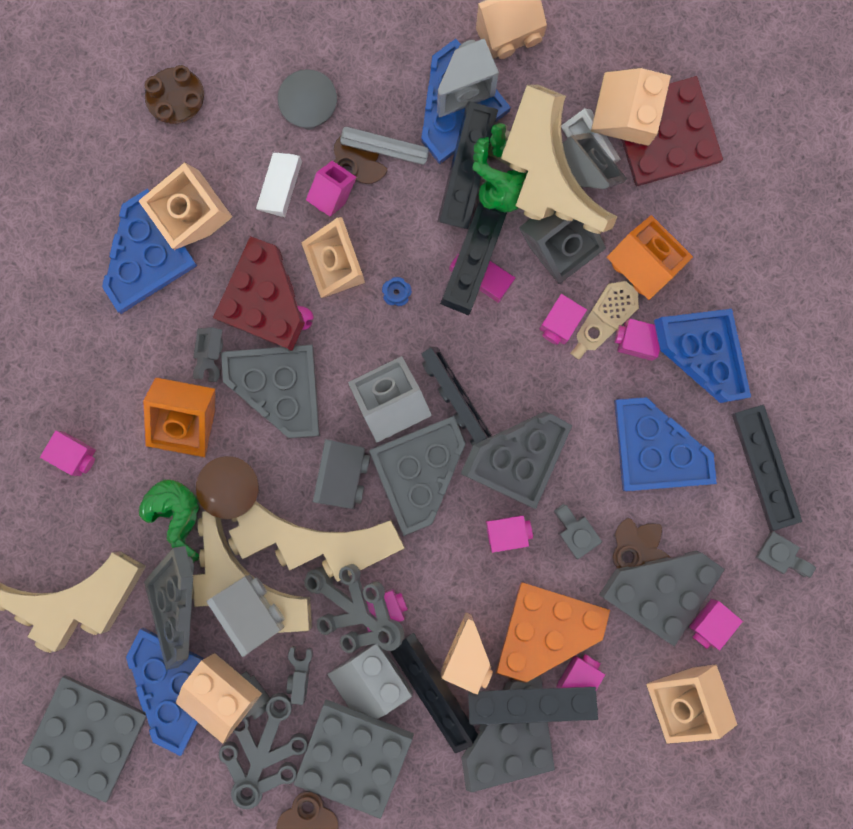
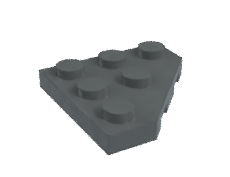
(277, 386)
(519, 458)
(419, 471)
(664, 592)
(170, 602)
(508, 750)

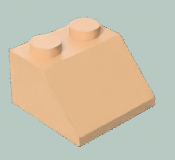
(510, 25)
(631, 105)
(185, 207)
(467, 660)
(217, 697)
(692, 705)

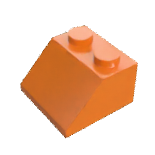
(649, 257)
(178, 416)

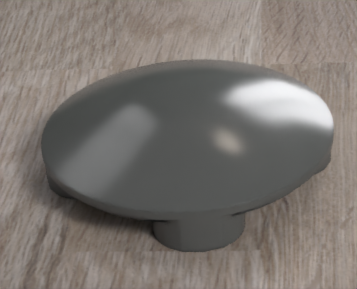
(307, 98)

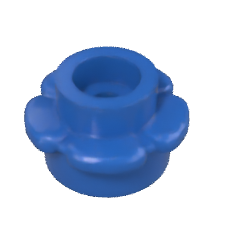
(393, 284)

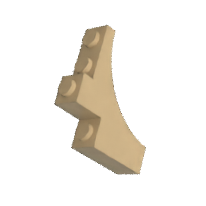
(538, 148)
(224, 569)
(92, 602)

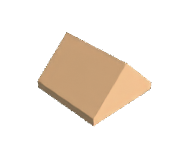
(332, 259)

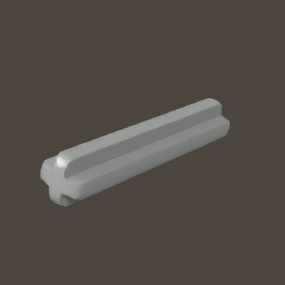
(384, 145)

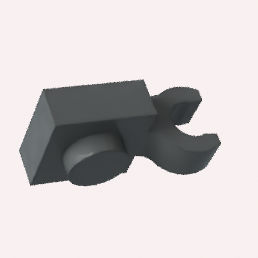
(207, 349)
(579, 534)
(781, 555)
(298, 683)

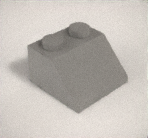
(468, 77)
(389, 399)
(246, 614)
(371, 682)

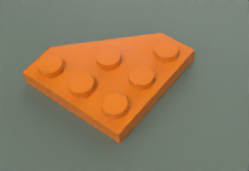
(547, 631)

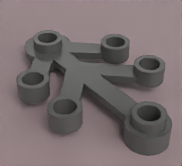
(356, 610)
(261, 756)

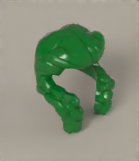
(500, 188)
(176, 500)

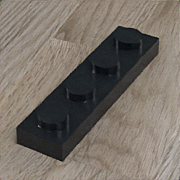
(462, 179)
(473, 259)
(453, 392)
(767, 468)
(435, 694)
(533, 706)

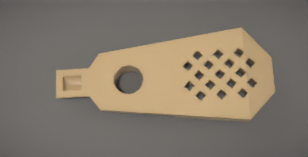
(603, 321)

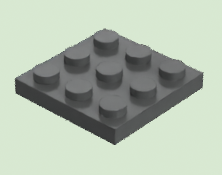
(85, 738)
(353, 758)

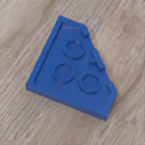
(442, 133)
(141, 258)
(707, 351)
(658, 450)
(159, 690)

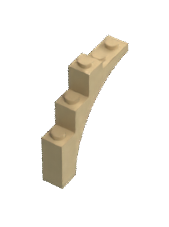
(299, 544)

